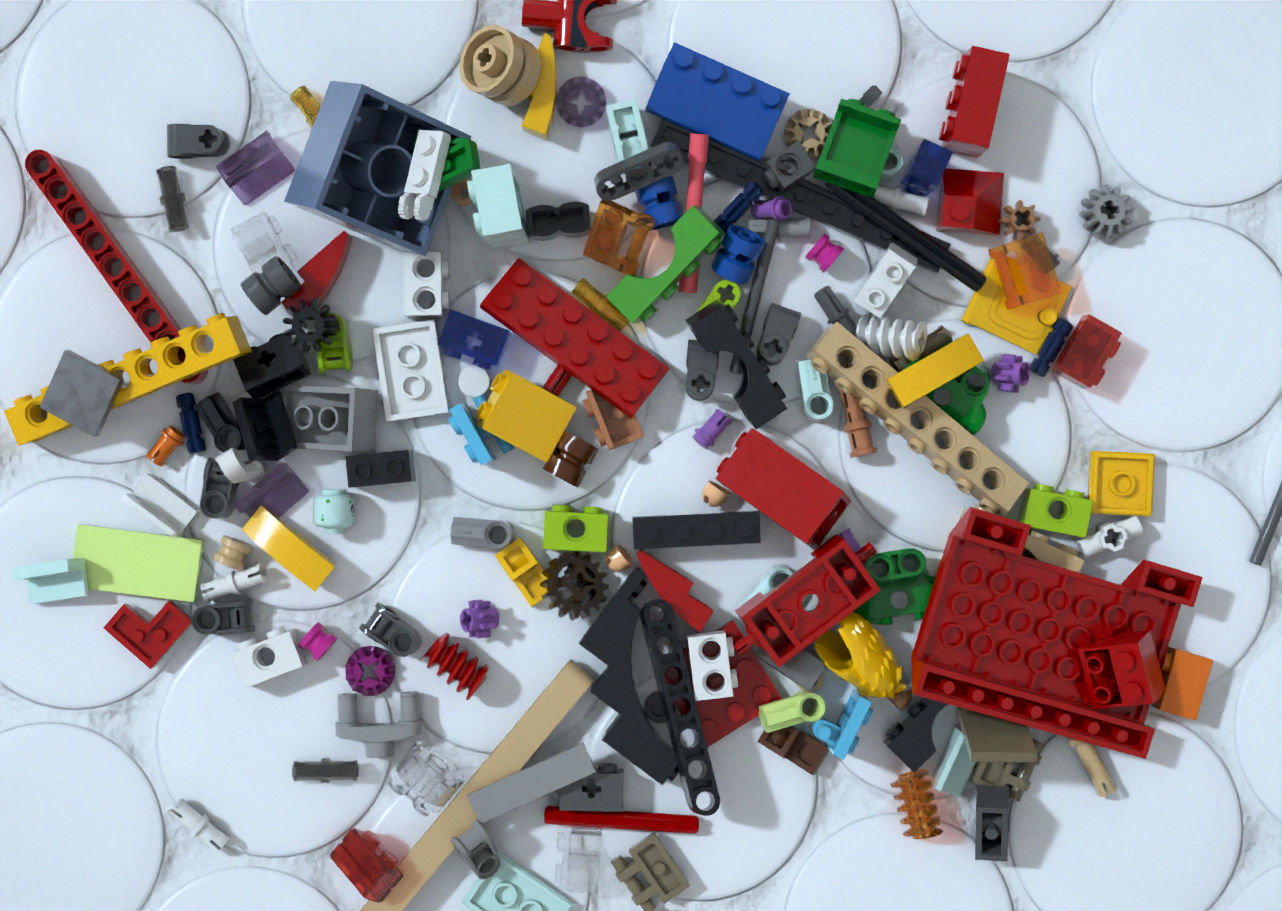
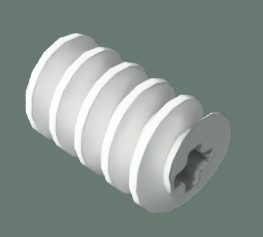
(893, 340)

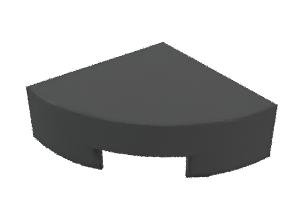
(871, 96)

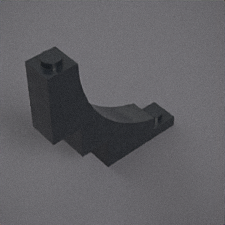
(611, 642)

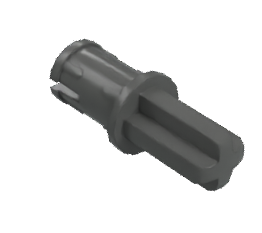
(833, 309)

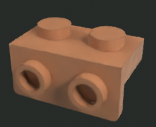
(614, 426)

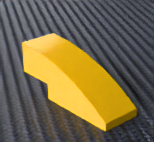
(543, 97)
(934, 370)
(288, 548)

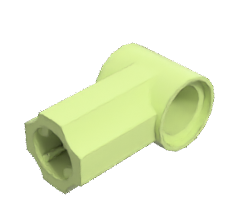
(789, 711)

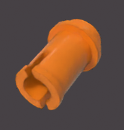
(165, 445)

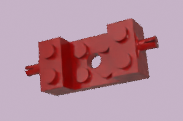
(778, 618)

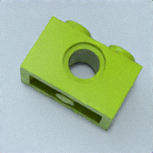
(1074, 515)
(557, 535)

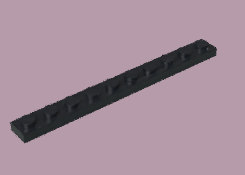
(804, 196)

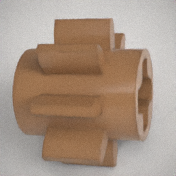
(1027, 222)

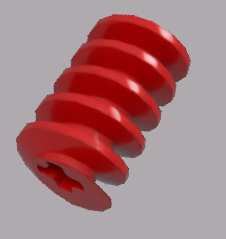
(456, 665)

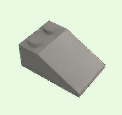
(332, 417)

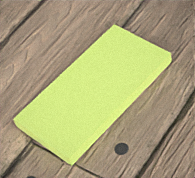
(140, 562)

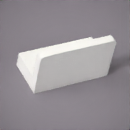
(162, 506)

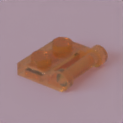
(608, 232)
(1035, 268)

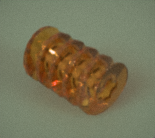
(917, 805)

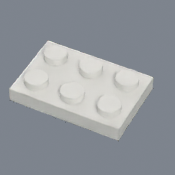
(410, 370)

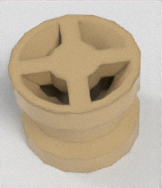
(232, 552)

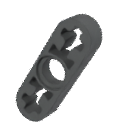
(632, 183)

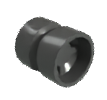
(271, 285)

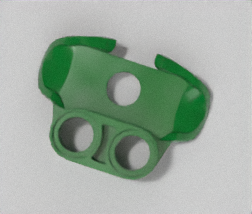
(966, 399)
(915, 585)

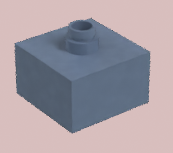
(361, 163)

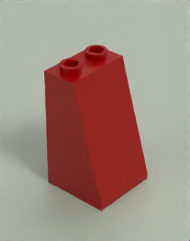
(783, 488)

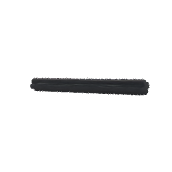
(913, 237)

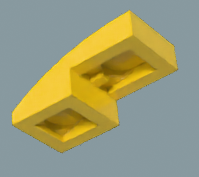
(523, 570)

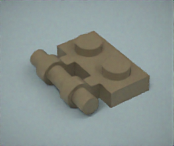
(999, 774)
(657, 866)

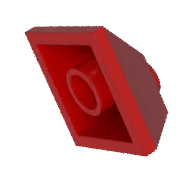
(970, 202)

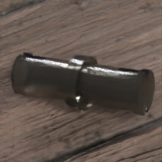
(172, 199)
(325, 770)

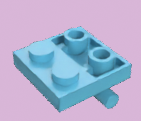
(477, 446)
(842, 736)

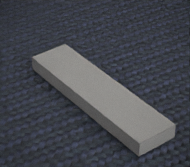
(531, 783)

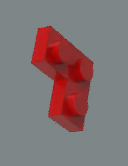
(149, 639)

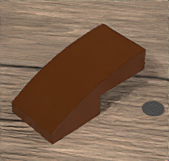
(796, 747)

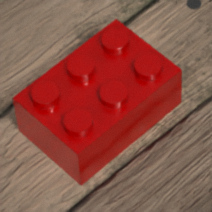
(974, 101)

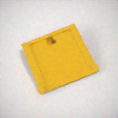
(1015, 325)

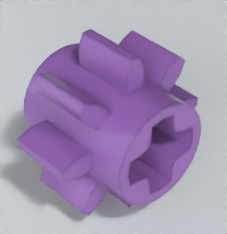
(1010, 373)
(479, 619)

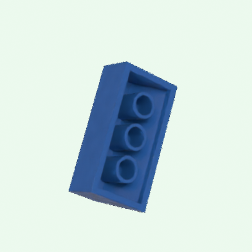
(717, 101)

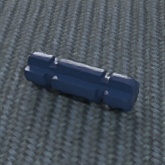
(739, 206)
(1051, 347)
(190, 423)

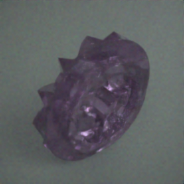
(570, 91)

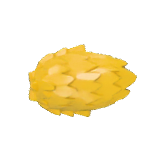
(861, 658)

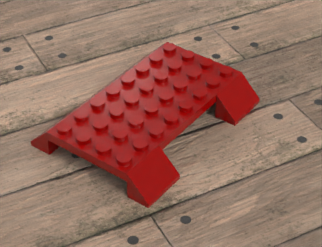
(1010, 627)

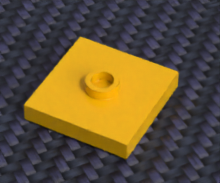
(1121, 483)

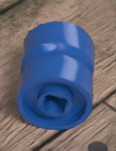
(668, 210)
(739, 251)

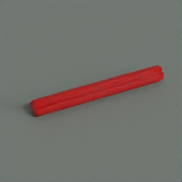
(623, 820)

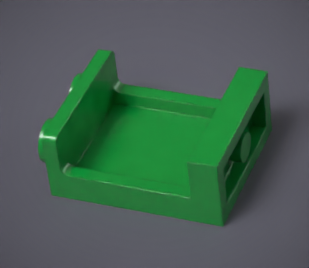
(857, 147)

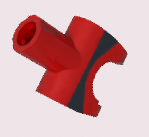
(568, 23)

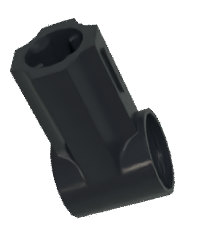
(220, 421)

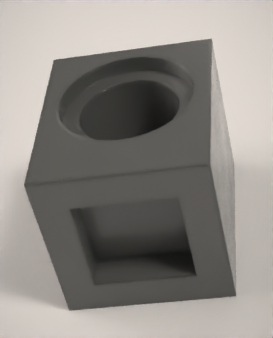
(798, 157)

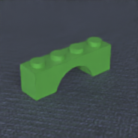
(694, 237)

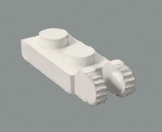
(424, 174)

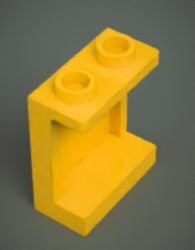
(524, 415)

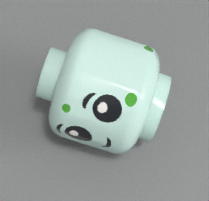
(333, 510)

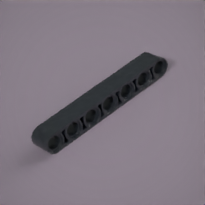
(690, 719)

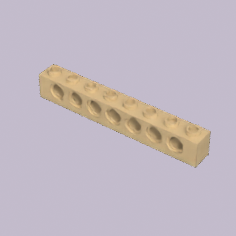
(1005, 481)

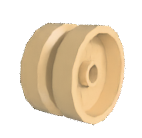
(500, 65)

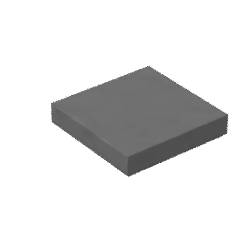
(81, 393)

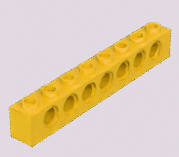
(229, 343)

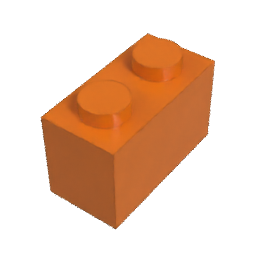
(1185, 683)

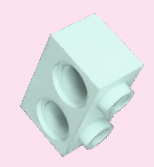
(626, 129)

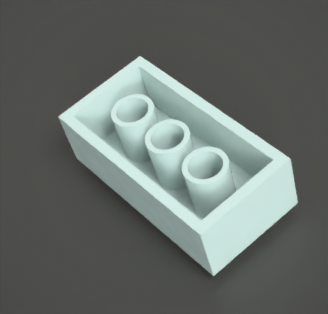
(499, 206)

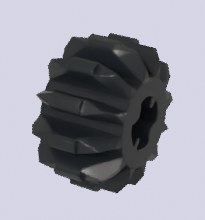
(321, 324)

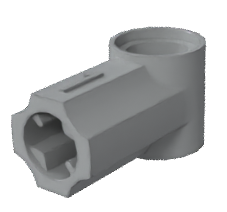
(479, 532)

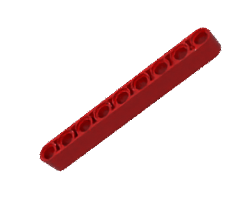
(111, 251)

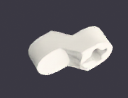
(239, 468)

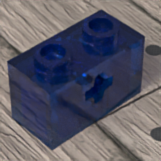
(925, 168)
(460, 326)

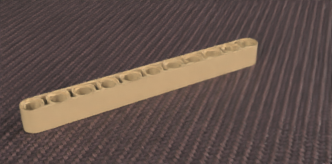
(503, 761)

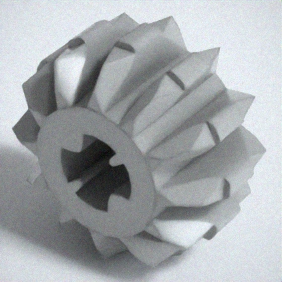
(1110, 201)

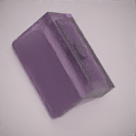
(255, 168)
(275, 491)

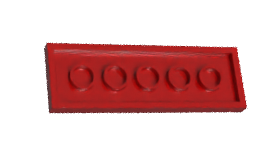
(574, 338)

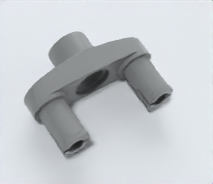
(378, 736)

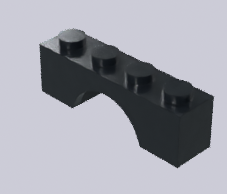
(717, 332)
(696, 529)
(913, 737)

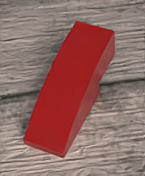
(321, 272)
(674, 590)

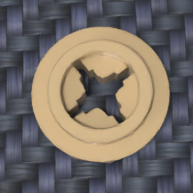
(806, 118)

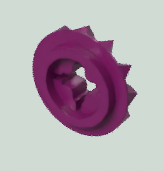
(385, 670)

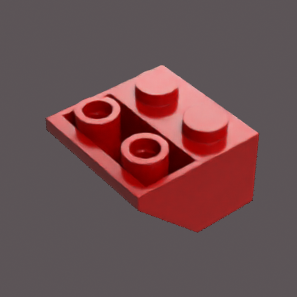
(1122, 670)

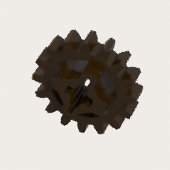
(565, 595)

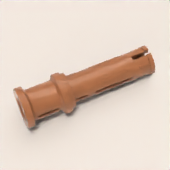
(857, 425)

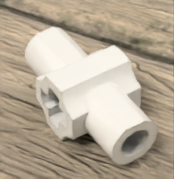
(1123, 531)

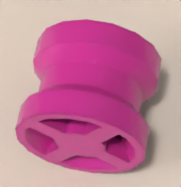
(824, 252)
(317, 641)

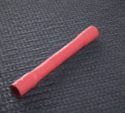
(697, 160)

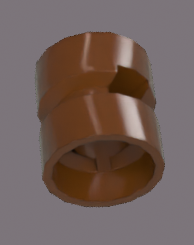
(570, 459)

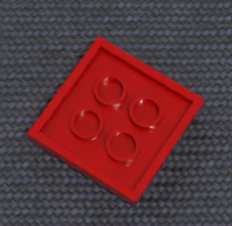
(727, 714)

